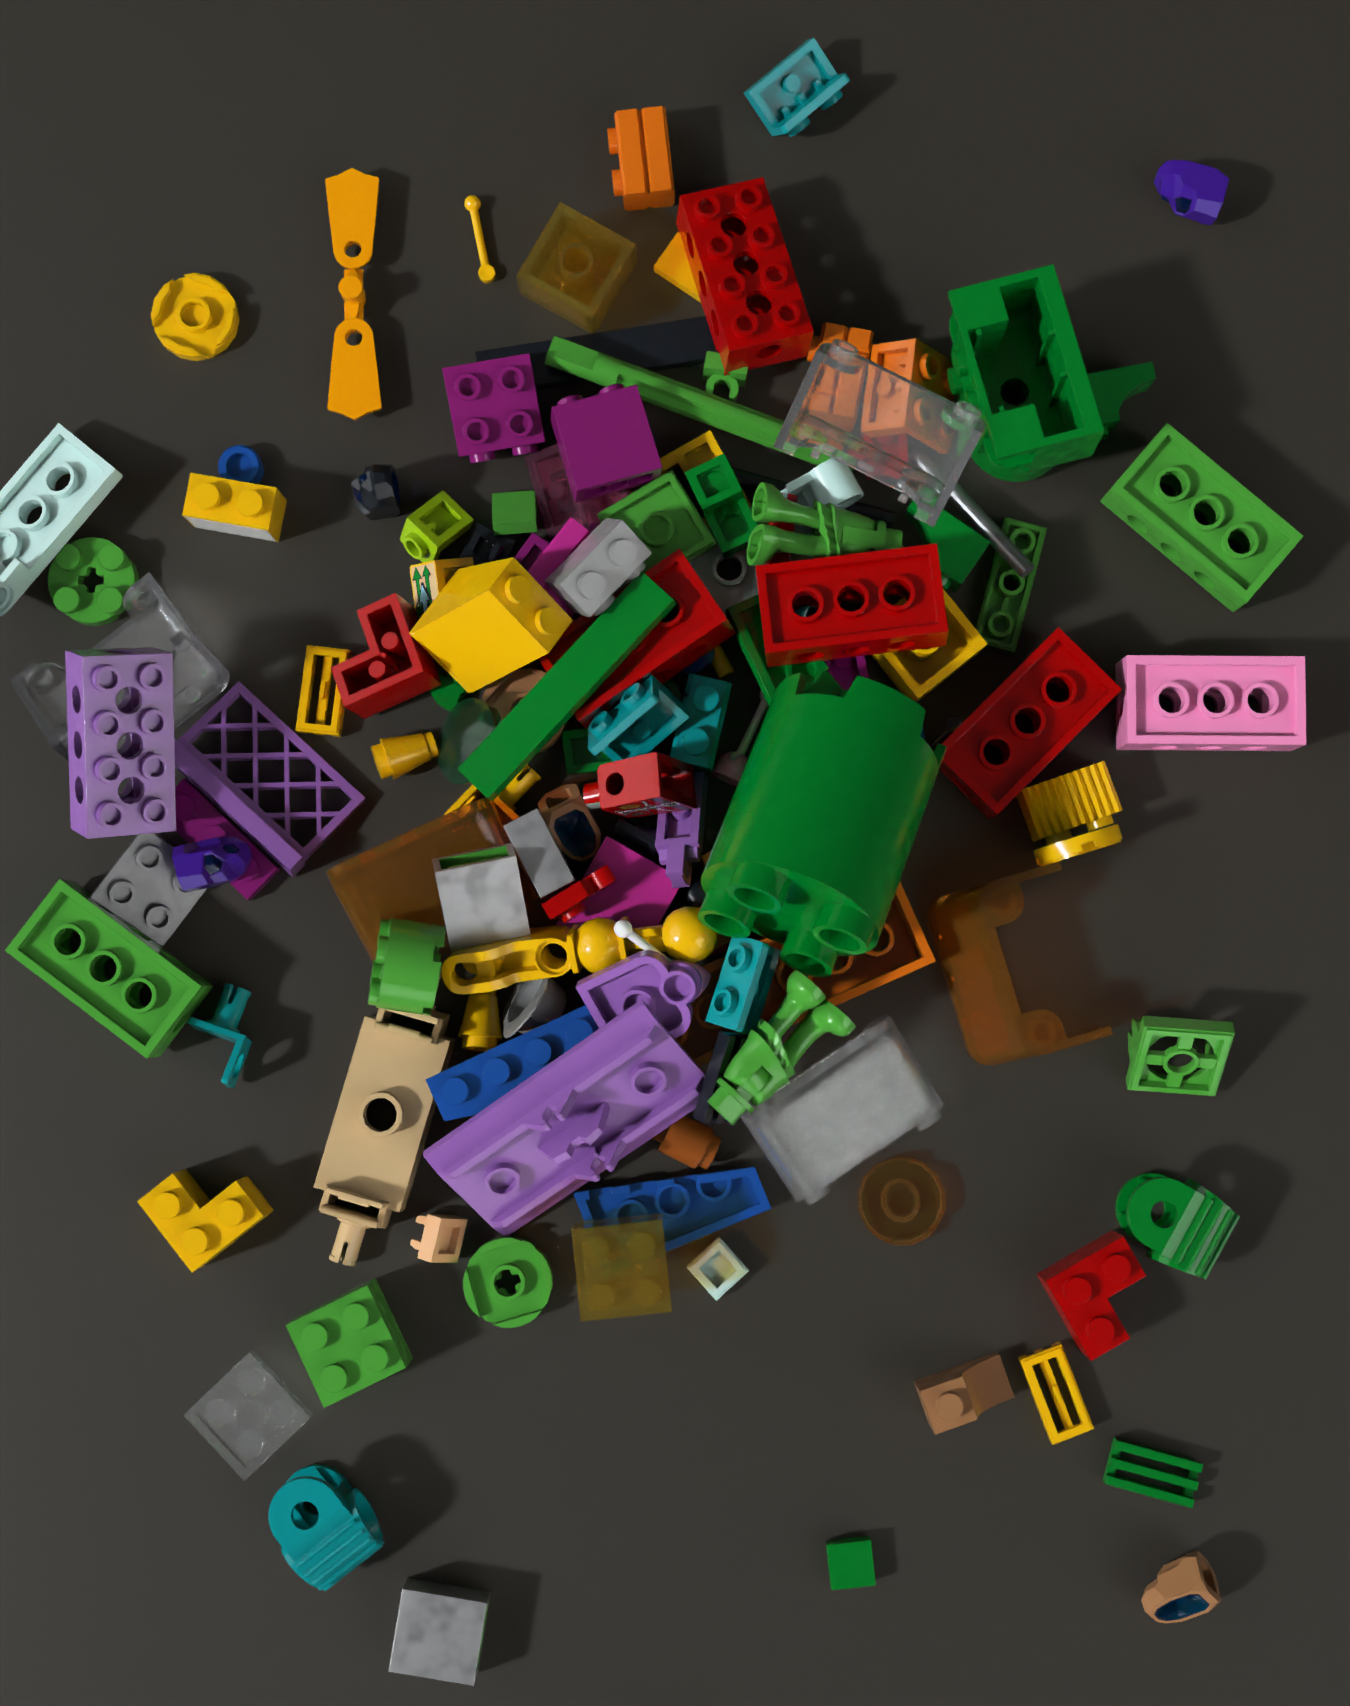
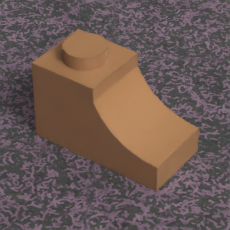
(963, 1392)

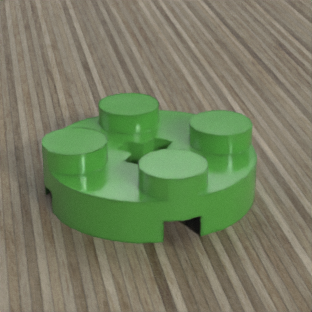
(74, 564)
(495, 1303)

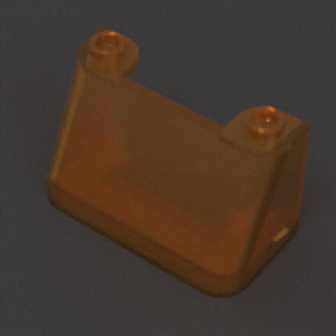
(400, 875)

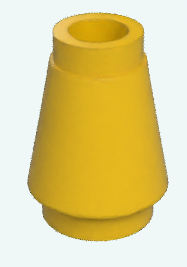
(403, 753)
(481, 1022)

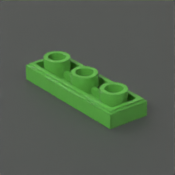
(1002, 609)

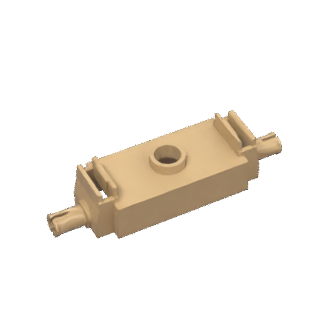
(371, 1163)

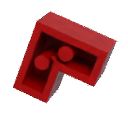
(393, 667)
(1081, 1290)

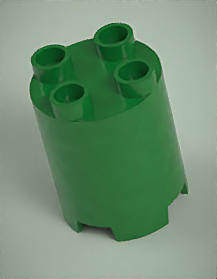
(821, 823)

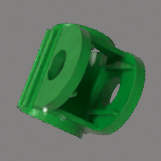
(1191, 1226)

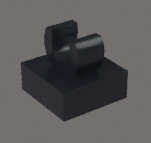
(486, 547)

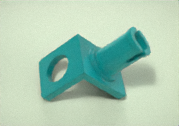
(225, 1025)

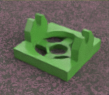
(1180, 1079)

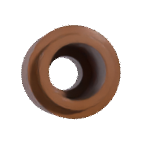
(689, 1142)

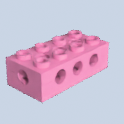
(1272, 680)

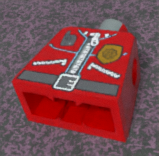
(642, 786)

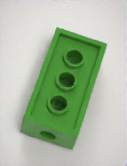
(1224, 502)
(81, 976)

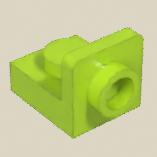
(434, 527)

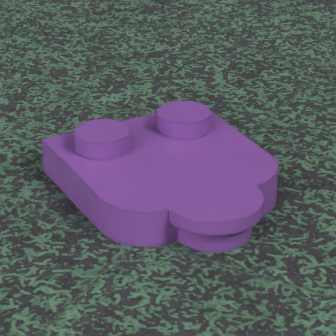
(646, 975)

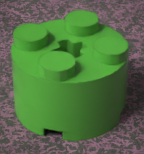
(406, 966)

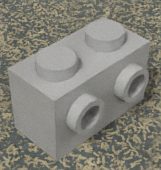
(599, 568)

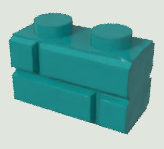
(699, 735)

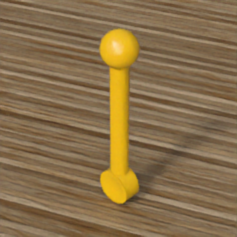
(486, 271)

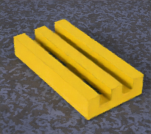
(319, 727)
(1041, 1356)

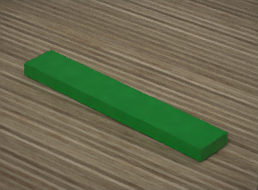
(566, 686)

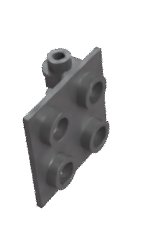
(146, 890)

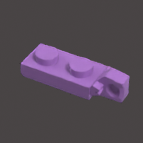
(682, 836)

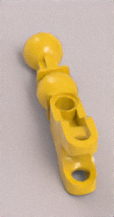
(587, 947)

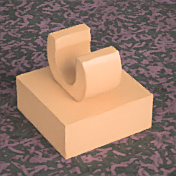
(440, 1238)

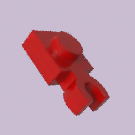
(571, 901)

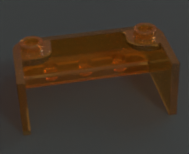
(980, 979)

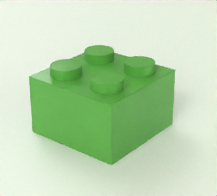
(349, 1342)

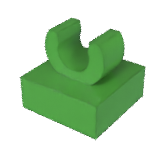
(714, 374)

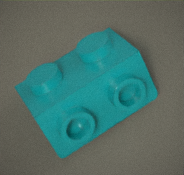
(796, 89)
(638, 722)
(743, 985)

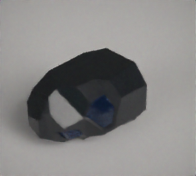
(377, 492)

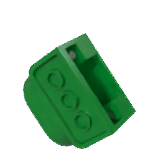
(1020, 344)

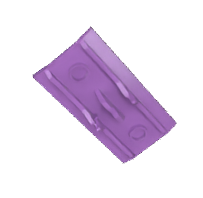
(570, 1120)

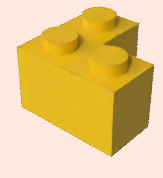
(203, 1227)

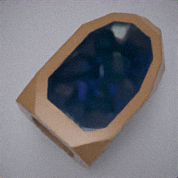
(571, 822)
(1182, 1590)

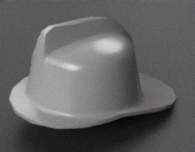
(532, 1005)

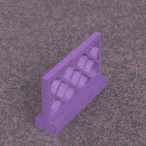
(237, 805)

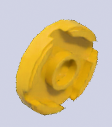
(195, 317)
(1078, 845)

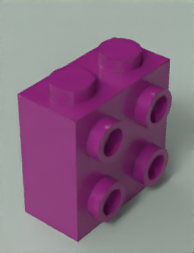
(494, 407)
(605, 442)

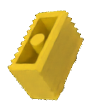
(1069, 802)

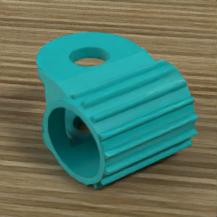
(328, 1543)

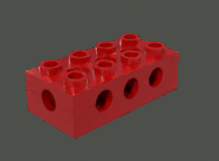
(744, 275)
(852, 577)
(666, 648)
(1054, 724)

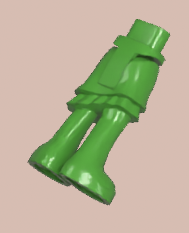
(833, 529)
(763, 1061)

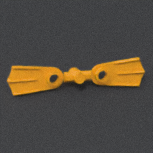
(354, 369)

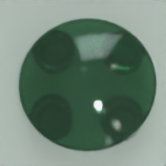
(462, 733)

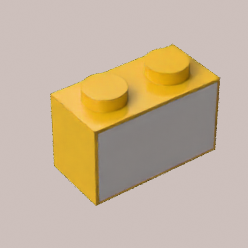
(234, 507)

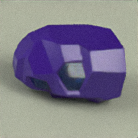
(1192, 189)
(211, 862)

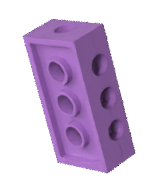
(93, 734)

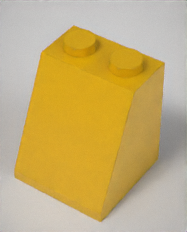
(490, 623)

